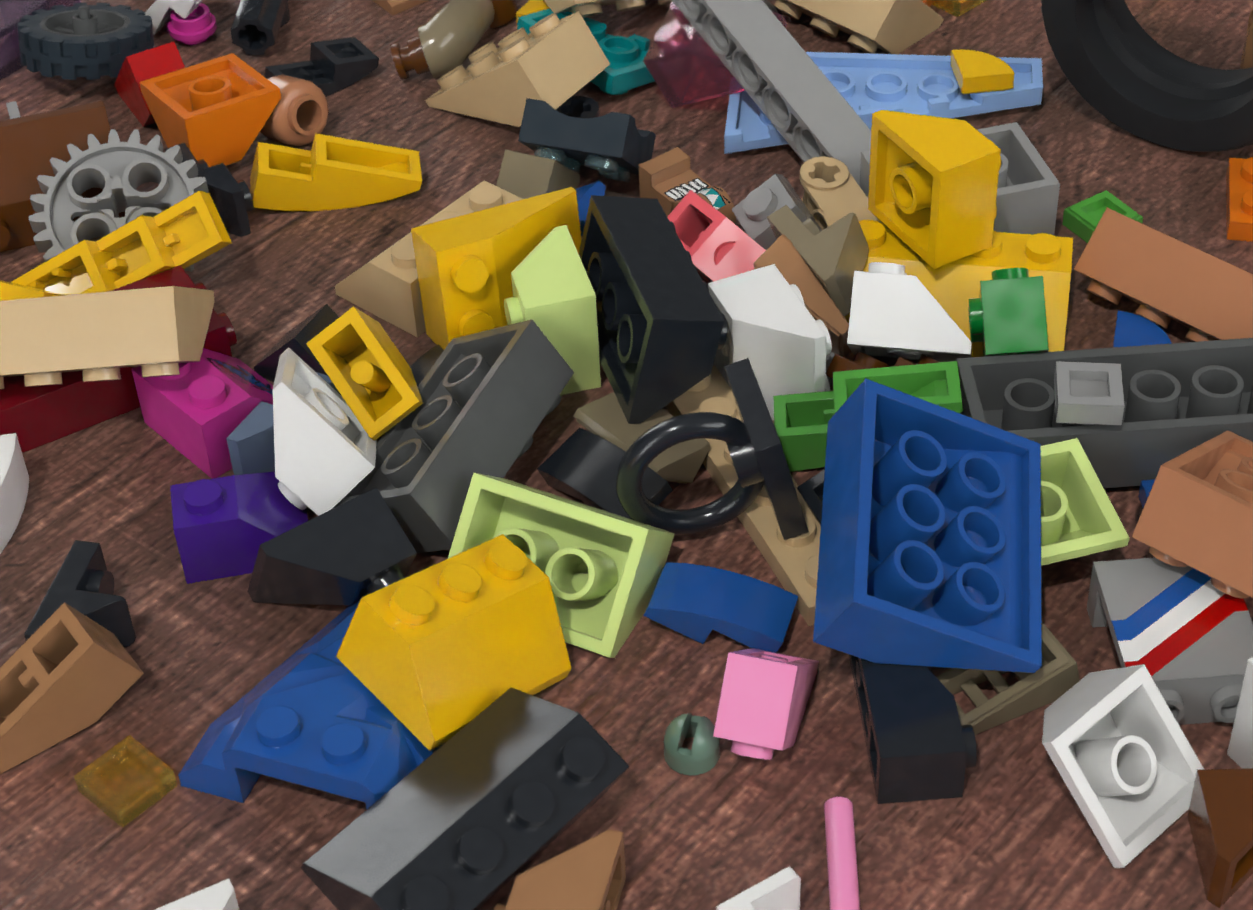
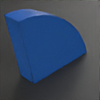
(1137, 331)

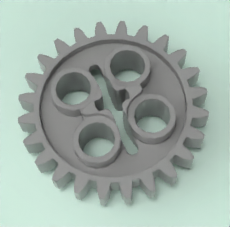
(118, 171)

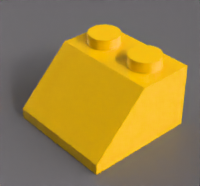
(933, 184)

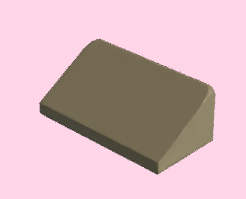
(607, 420)

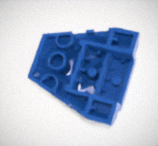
(307, 727)

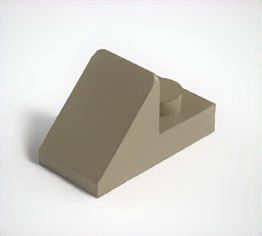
(828, 253)

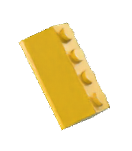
(960, 280)

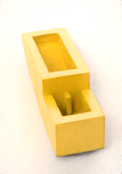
(332, 175)

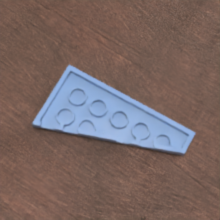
(892, 84)

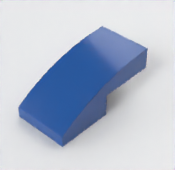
(706, 598)

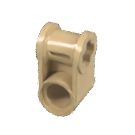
(832, 192)

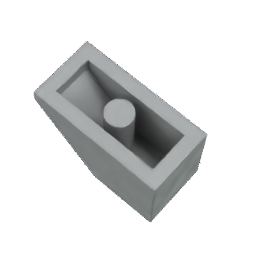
(765, 200)

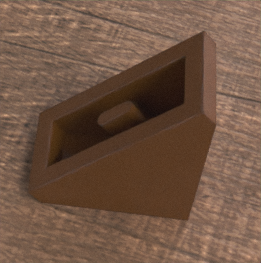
(1222, 830)

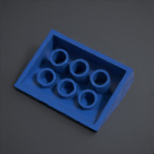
(929, 537)

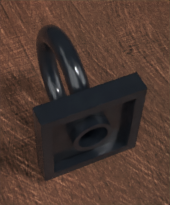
(754, 453)

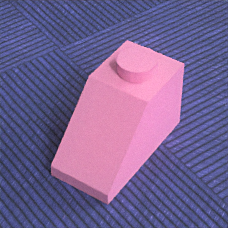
(763, 701)

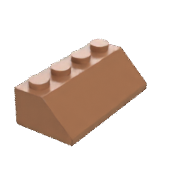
(1167, 280)

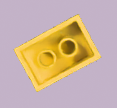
(470, 258)

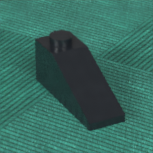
(911, 733)

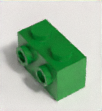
(1009, 314)

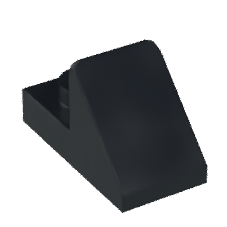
(88, 589)

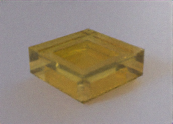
(125, 781)

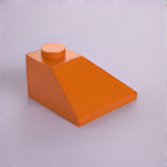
(212, 107)

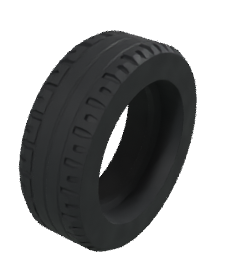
(1144, 84)

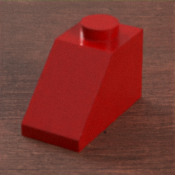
(142, 67)

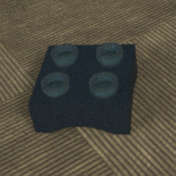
(599, 143)

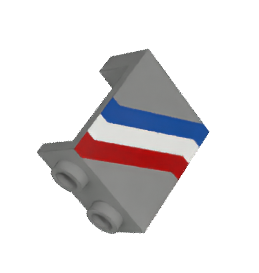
(1179, 629)

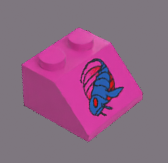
(202, 406)

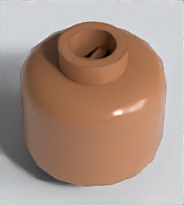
(298, 113)

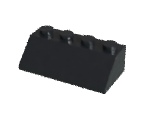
(651, 305)
(470, 811)

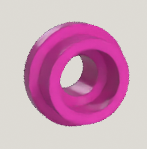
(194, 28)

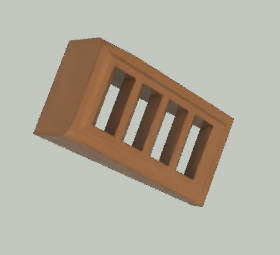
(815, 298)

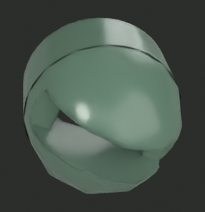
(704, 750)

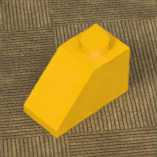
(367, 371)

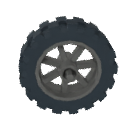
(82, 39)

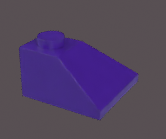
(226, 521)

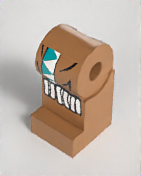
(670, 179)

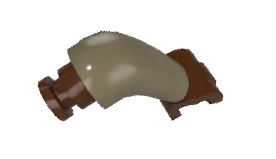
(450, 36)

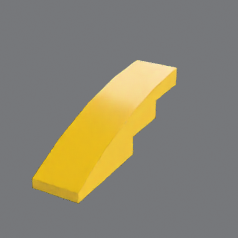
(136, 250)

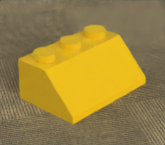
(457, 639)

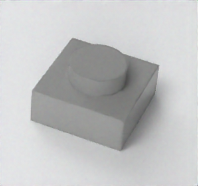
(1088, 393)

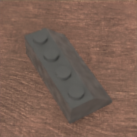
(474, 418)

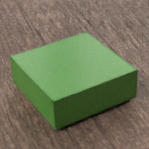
(1084, 216)

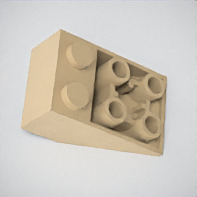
(539, 65)

